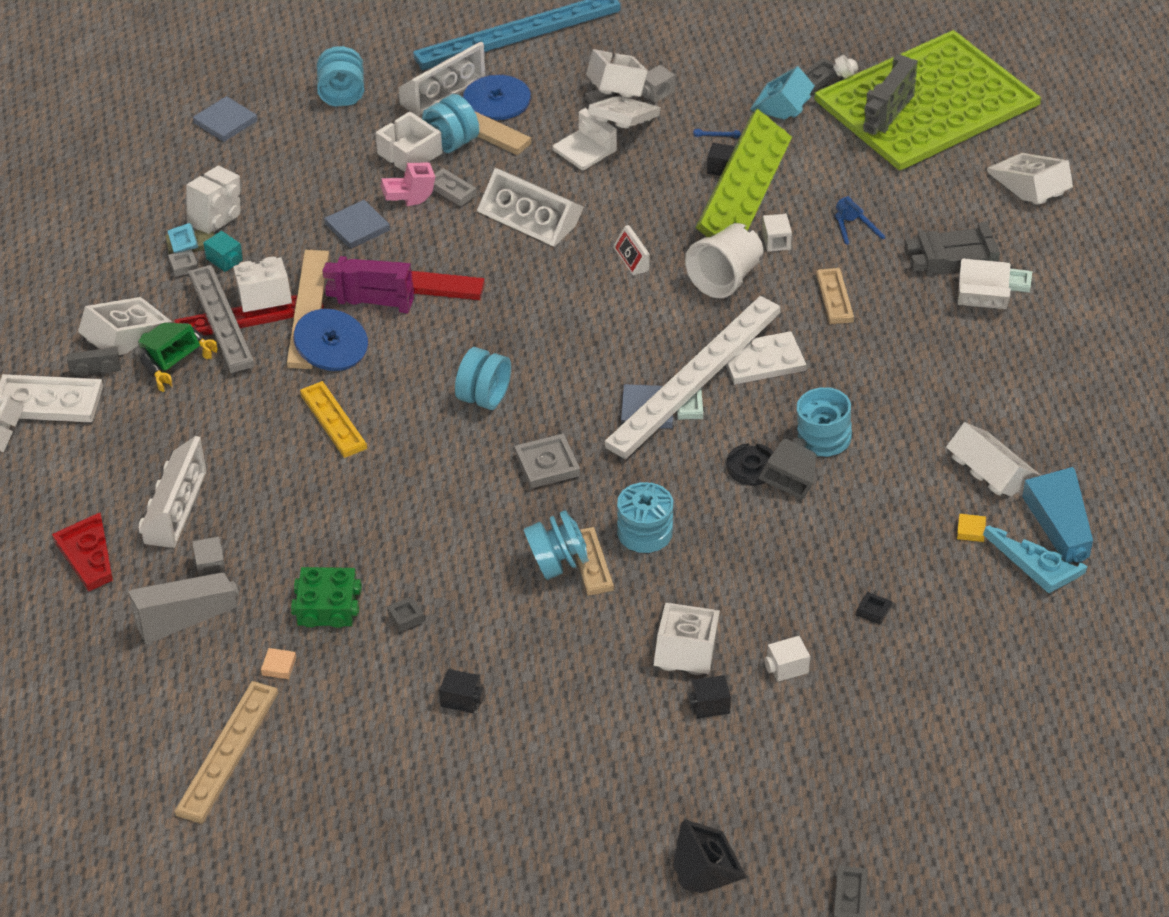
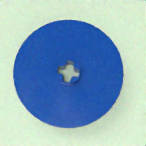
(498, 96)
(317, 327)

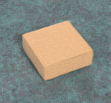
(278, 663)

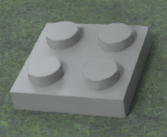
(547, 461)

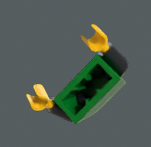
(168, 345)

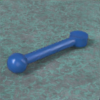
(735, 134)

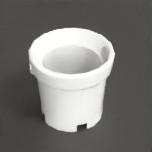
(723, 260)

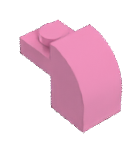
(413, 188)

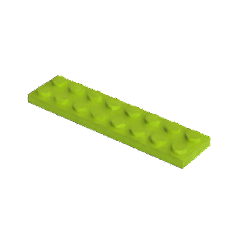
(745, 176)

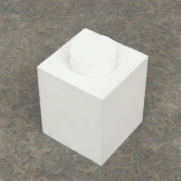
(776, 232)
(787, 659)

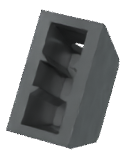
(791, 467)

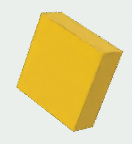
(971, 527)

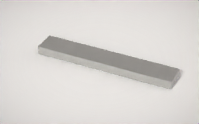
(221, 319)

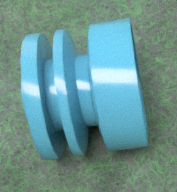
(340, 76)
(825, 421)
(645, 517)
(556, 544)

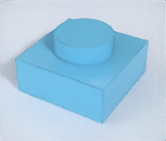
(183, 238)

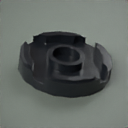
(748, 471)

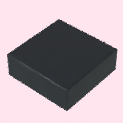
(874, 608)

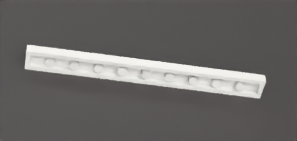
(692, 377)

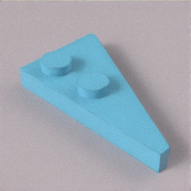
(1036, 561)

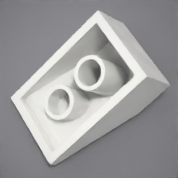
(1033, 176)
(119, 323)
(686, 638)

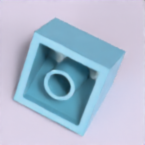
(784, 95)

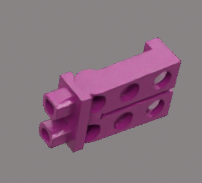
(370, 282)

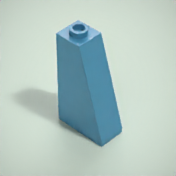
(1061, 512)

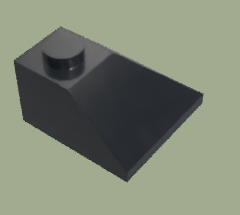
(704, 858)

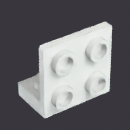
(588, 144)
(984, 284)

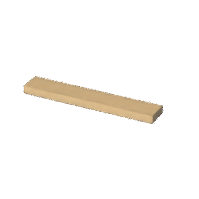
(309, 298)
(226, 752)

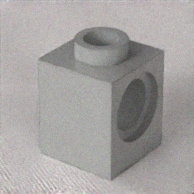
(658, 84)
(208, 556)

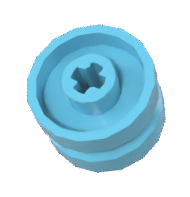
(454, 120)
(483, 378)

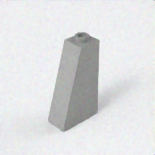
(180, 604)

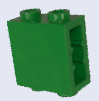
(326, 597)

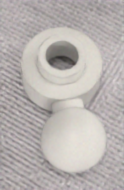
(845, 67)

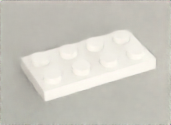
(623, 111)
(53, 396)

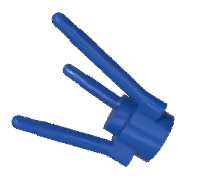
(849, 211)

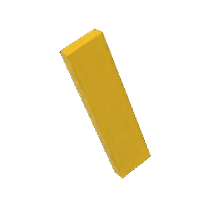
(333, 419)

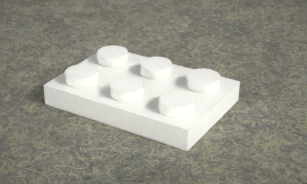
(766, 358)

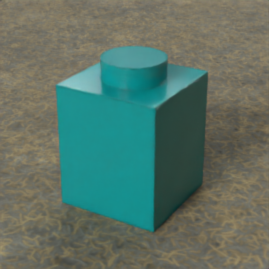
(223, 251)

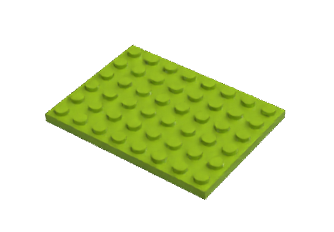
(954, 99)

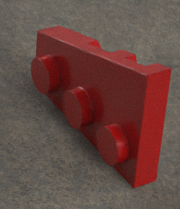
(86, 551)

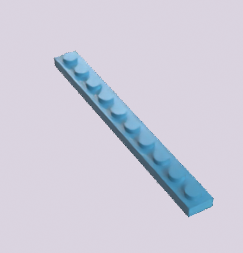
(517, 30)

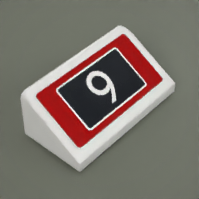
(632, 251)

